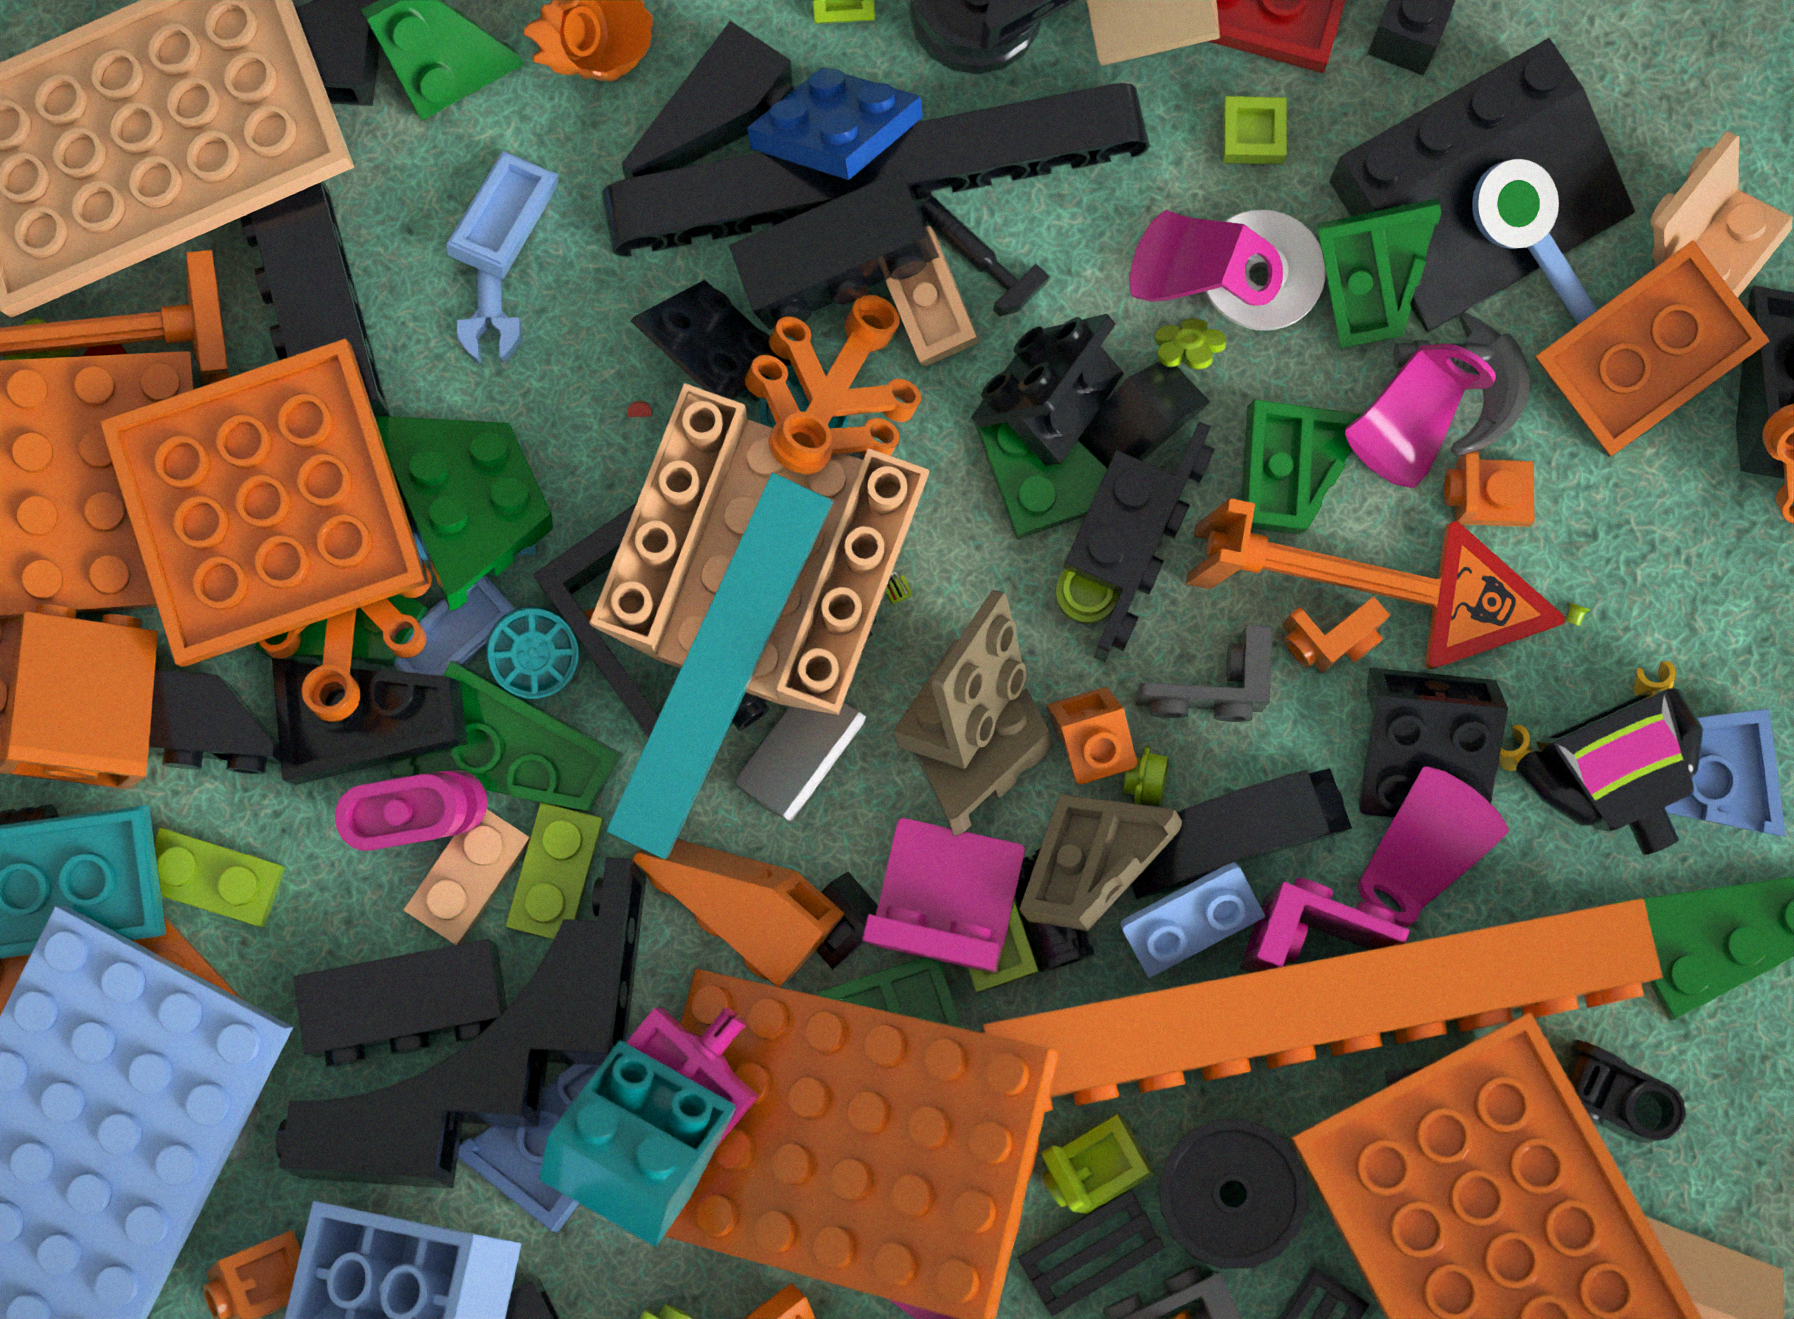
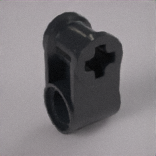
(1611, 1089)

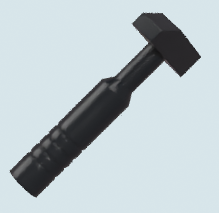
(984, 258)

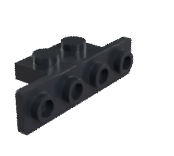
(1125, 528)

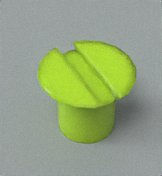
(1576, 614)

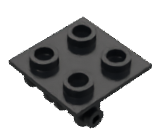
(707, 339)

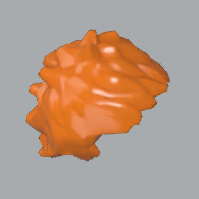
(591, 37)

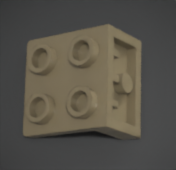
(967, 689)

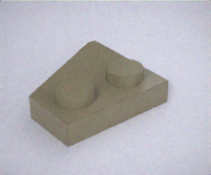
(1016, 745)
(1093, 857)

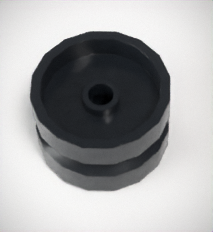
(953, 32)
(1266, 1172)

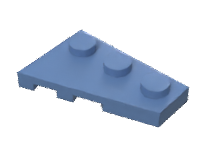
(1736, 774)
(514, 1154)

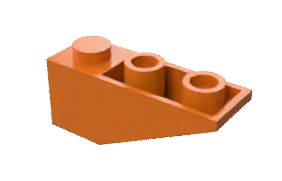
(754, 906)

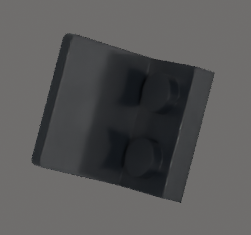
(1429, 723)

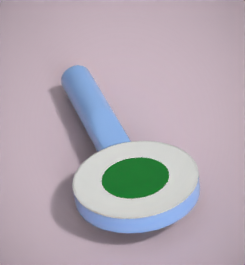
(1517, 209)

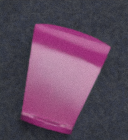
(1199, 255)
(1413, 413)
(1430, 843)

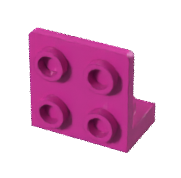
(946, 896)
(1307, 903)

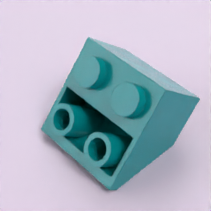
(635, 1142)

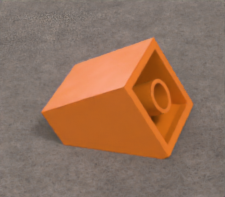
(79, 699)

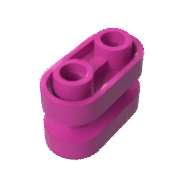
(410, 809)

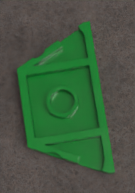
(465, 496)

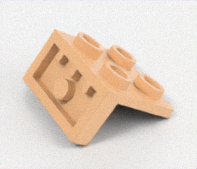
(1724, 222)

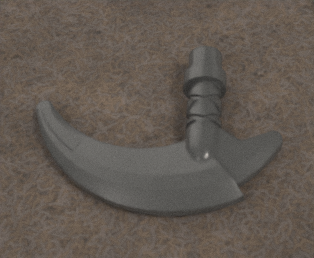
(1504, 399)

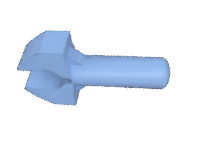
(489, 311)

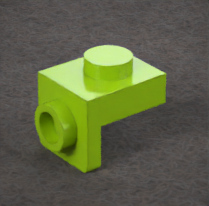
(1096, 1166)

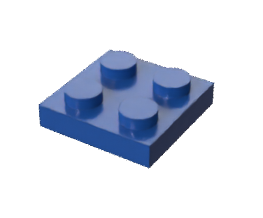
(835, 122)

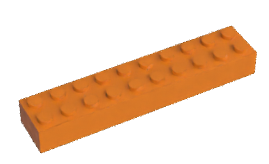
(1344, 1002)

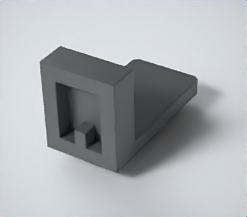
(1246, 662)
(1181, 1289)

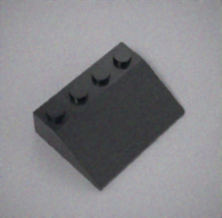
(1516, 111)

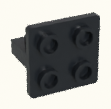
(1052, 386)

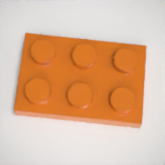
(1651, 348)

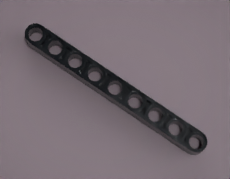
(933, 155)

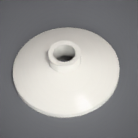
(1302, 273)

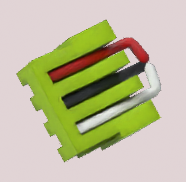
(898, 589)

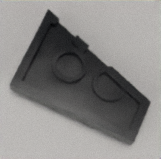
(395, 720)

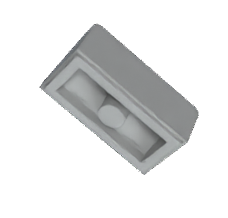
(797, 757)

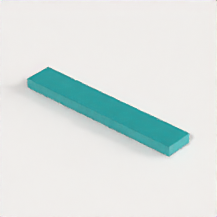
(719, 665)

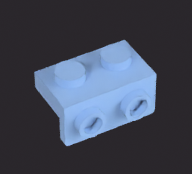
(1192, 919)

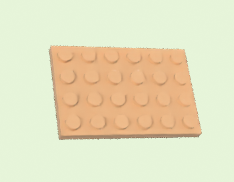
(153, 137)

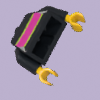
(1619, 762)

